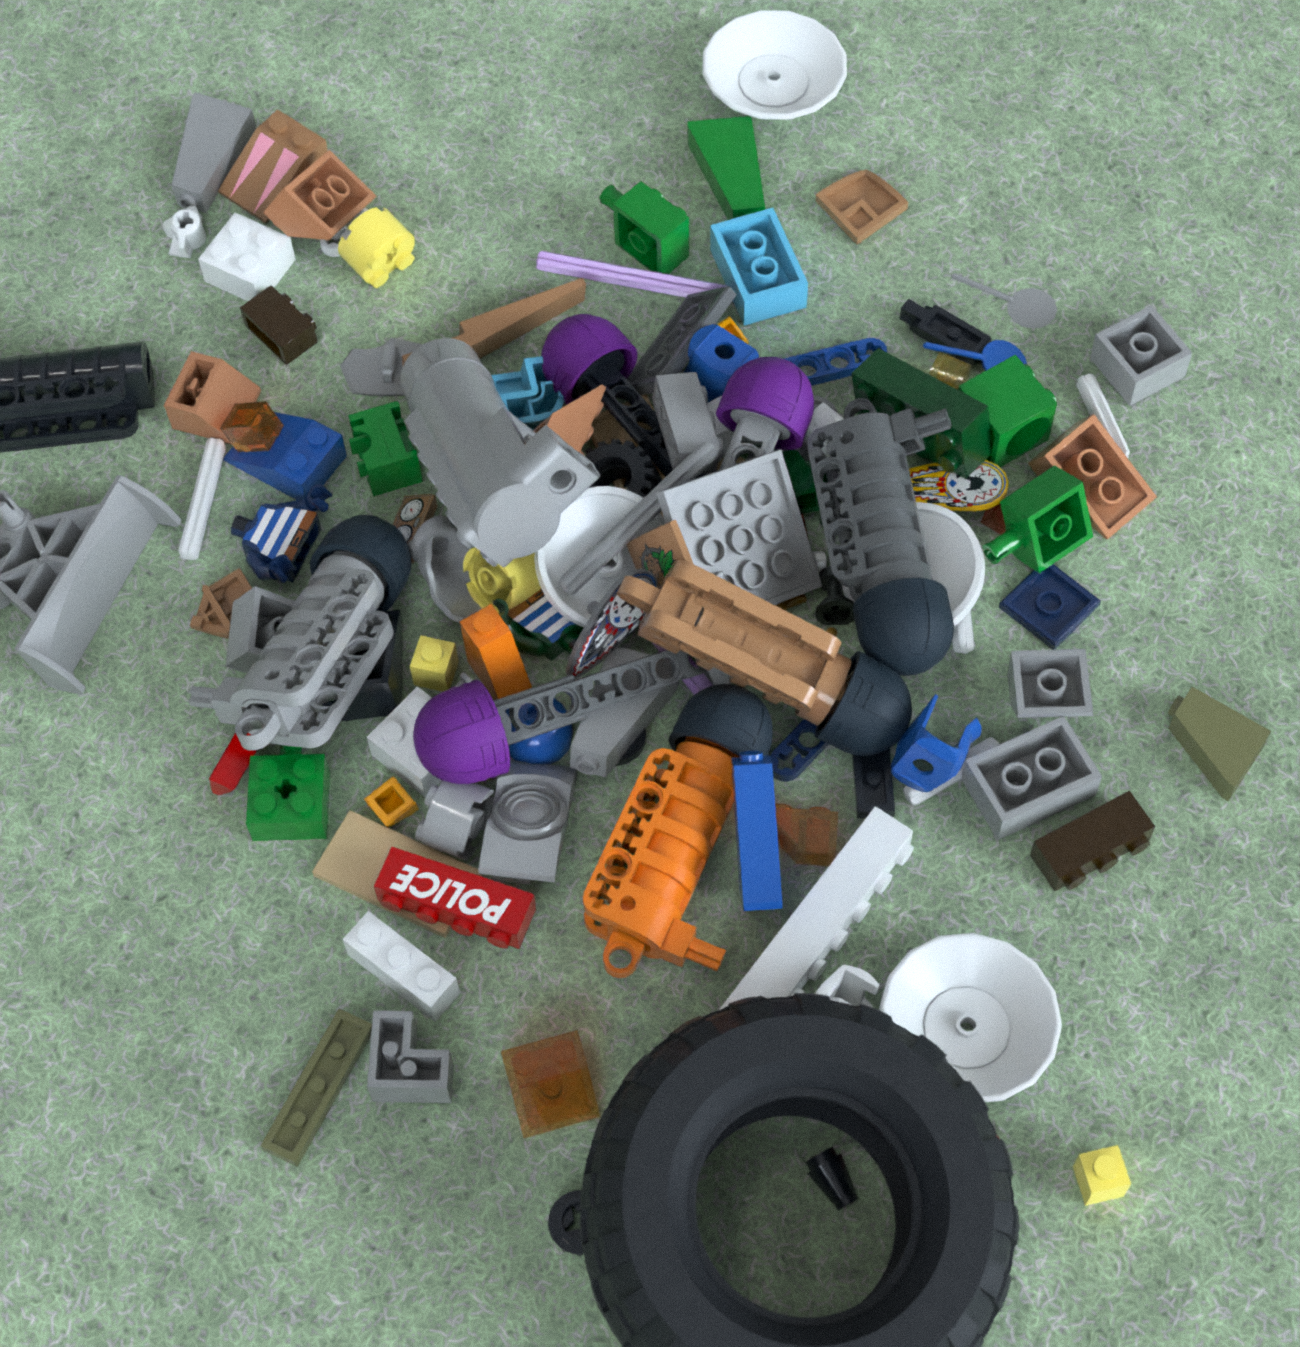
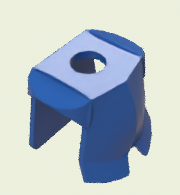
(715, 358)
(921, 744)

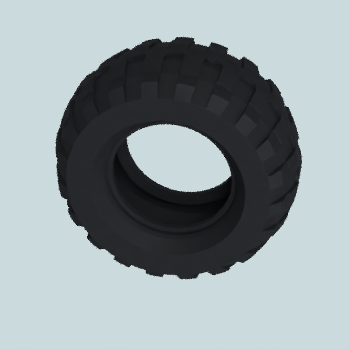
(820, 1064)

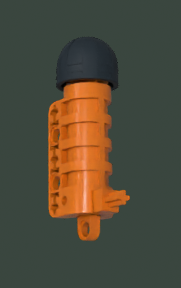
(679, 837)

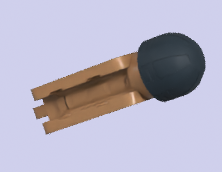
(851, 701)

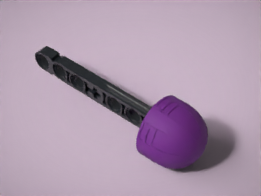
(592, 353)

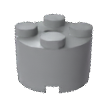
(455, 817)

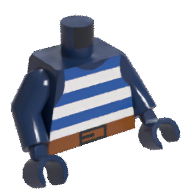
(281, 535)

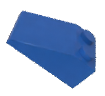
(298, 459)

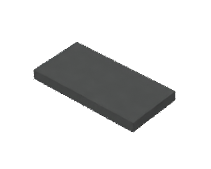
(670, 349)

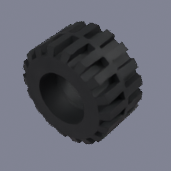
(624, 461)

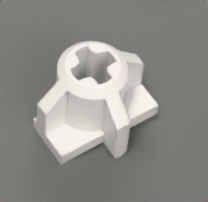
(186, 231)

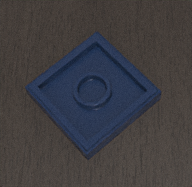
(1049, 605)

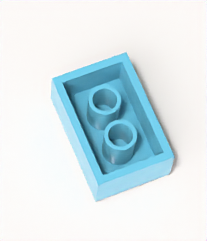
(758, 266)

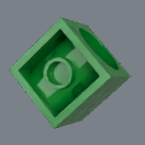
(1017, 407)

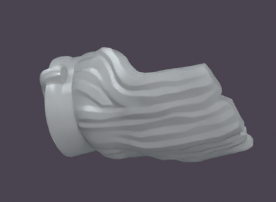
(441, 564)

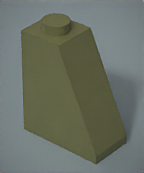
(1216, 739)

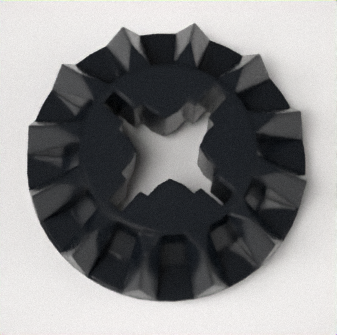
(560, 1221)

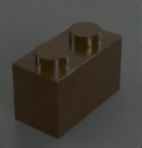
(279, 324)

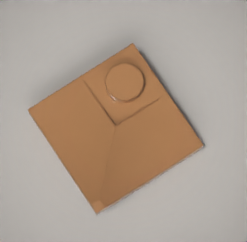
(861, 204)

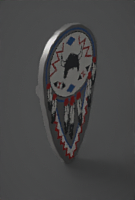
(607, 627)

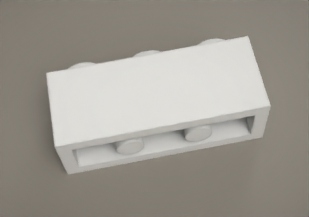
(401, 966)

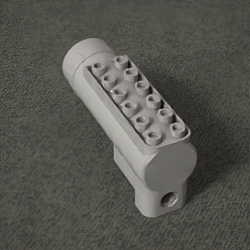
(488, 466)

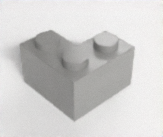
(400, 1070)

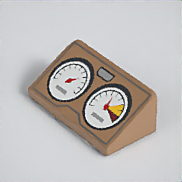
(413, 513)

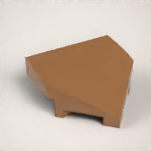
(217, 603)

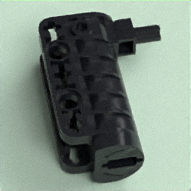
(74, 389)

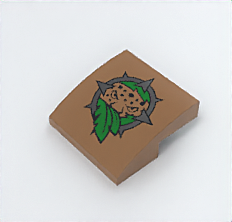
(659, 550)

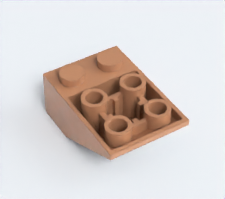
(575, 419)

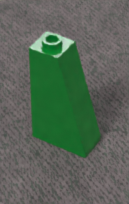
(729, 162)

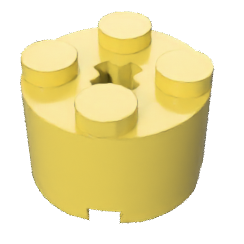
(377, 246)
(510, 583)

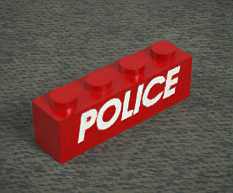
(455, 898)

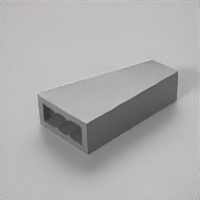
(209, 148)
(613, 728)

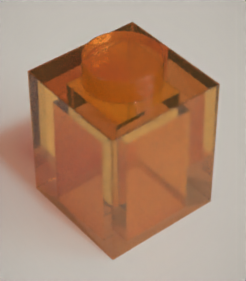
(252, 426)

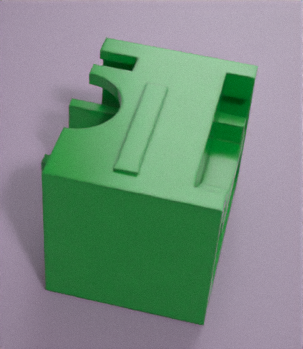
(385, 449)

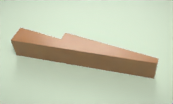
(502, 325)

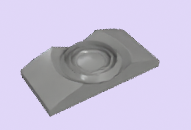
(528, 821)

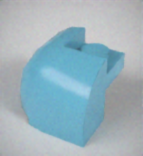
(529, 393)

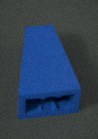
(756, 831)

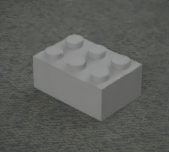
(1031, 777)

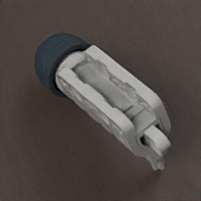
(312, 656)

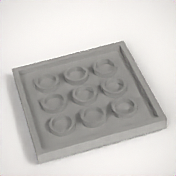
(746, 527)

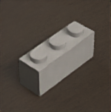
(685, 417)

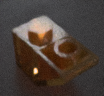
(807, 834)

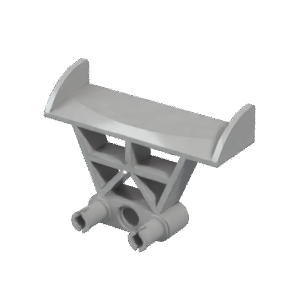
(78, 574)

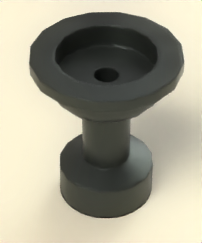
(835, 608)

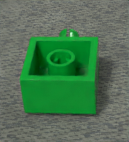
(648, 227)
(1043, 521)
(291, 775)

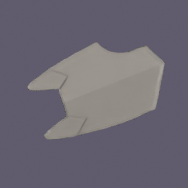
(377, 369)

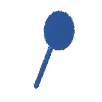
(991, 355)

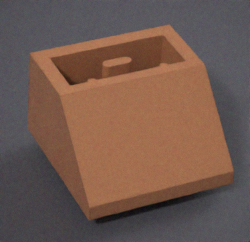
(206, 395)

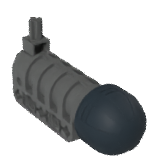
(897, 605)

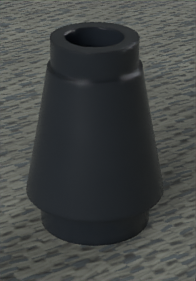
(832, 1177)

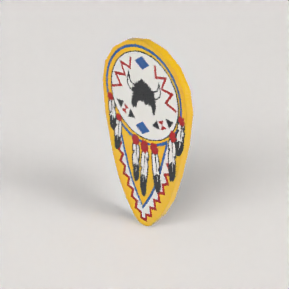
(976, 493)

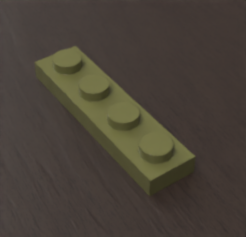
(317, 1087)

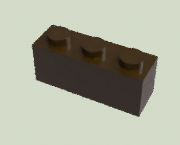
(1093, 842)

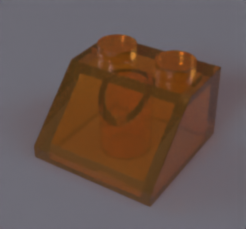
(550, 1084)

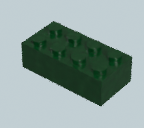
(899, 386)

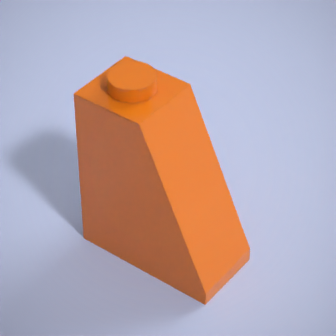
(493, 653)

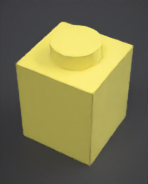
(434, 663)
(1101, 1175)

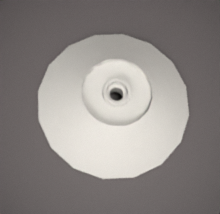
(774, 65)
(992, 989)

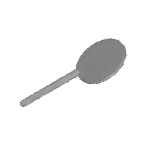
(1026, 307)

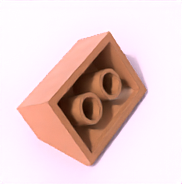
(320, 200)

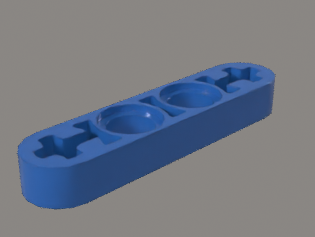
(821, 359)

